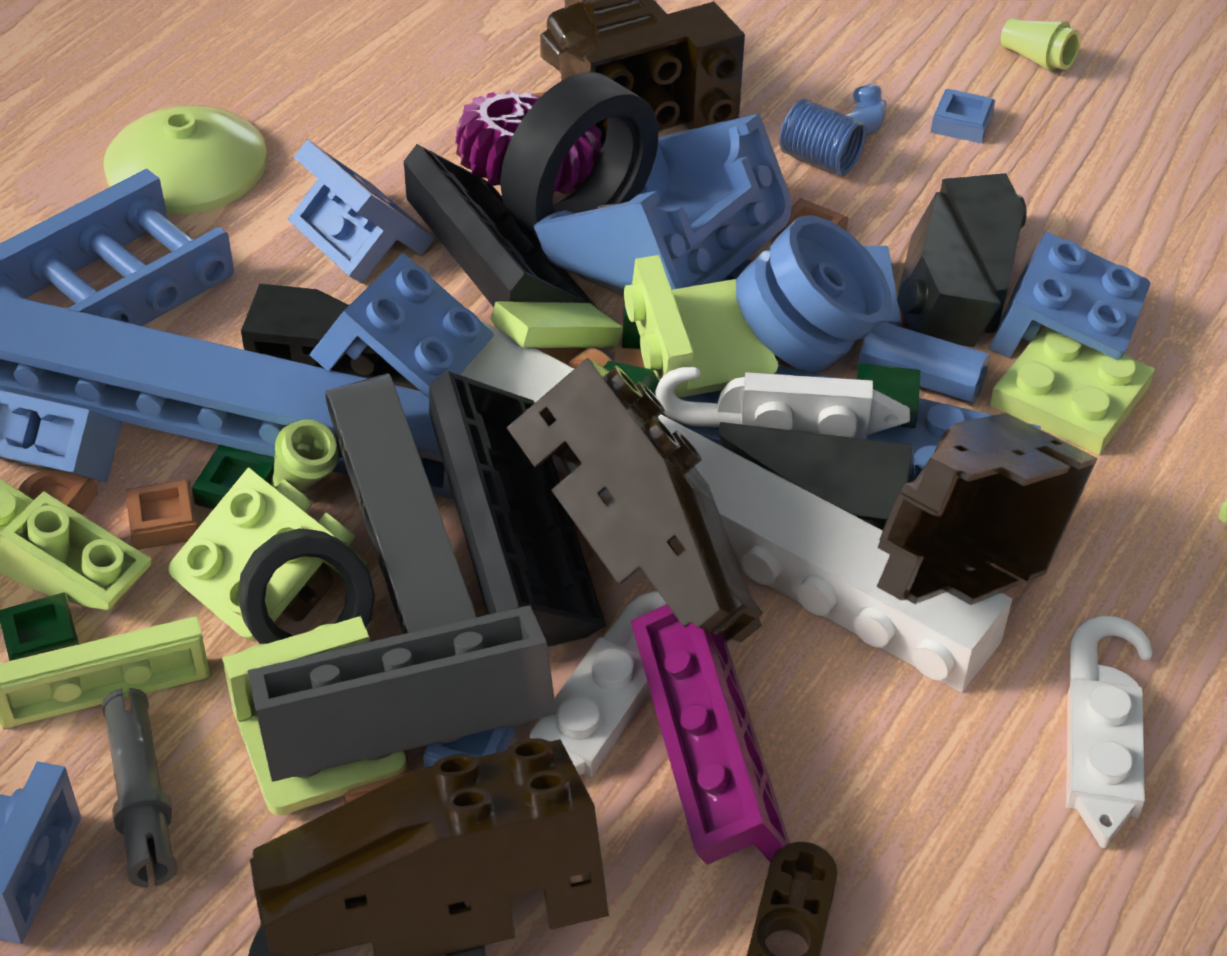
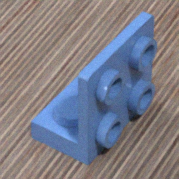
(1074, 296)
(409, 325)
(33, 840)

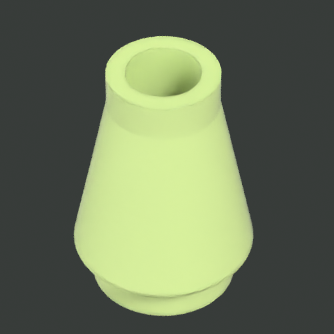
(1043, 42)
(304, 454)

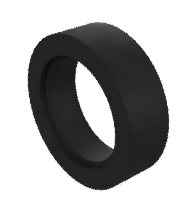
(553, 129)

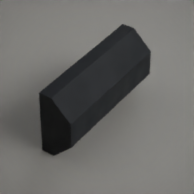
(481, 235)
(509, 516)

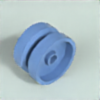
(813, 294)

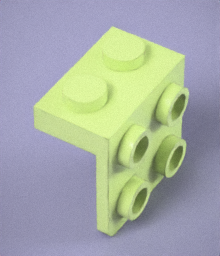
(693, 329)
(238, 525)
(300, 792)

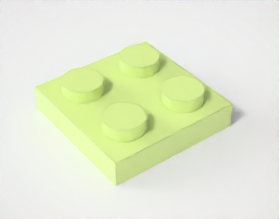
(1072, 389)

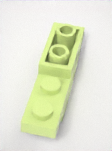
(63, 551)

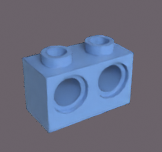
(57, 436)

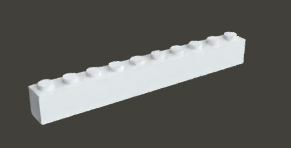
(798, 542)

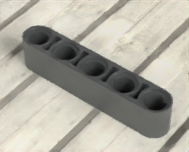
(398, 505)

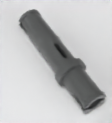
(142, 806)

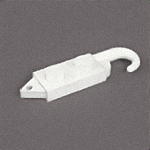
(787, 403)
(601, 692)
(1104, 731)

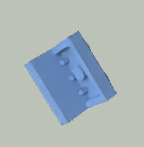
(351, 216)

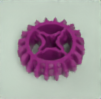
(489, 127)

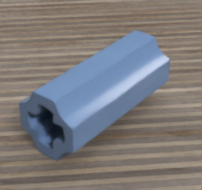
(942, 364)

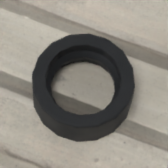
(293, 545)

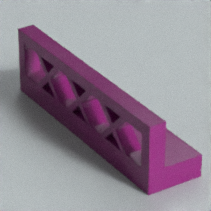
(709, 738)

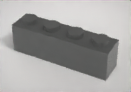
(402, 692)

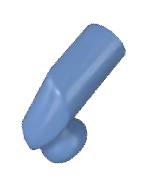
(869, 107)

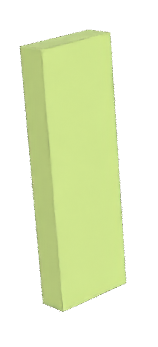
(88, 672)

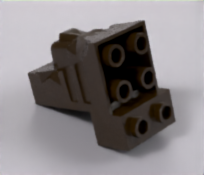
(676, 61)

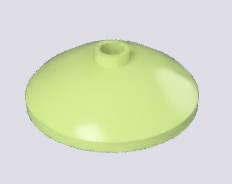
(198, 153)

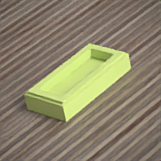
(556, 325)

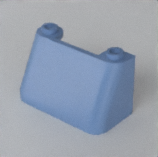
(702, 211)

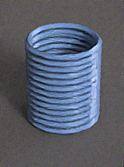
(822, 137)

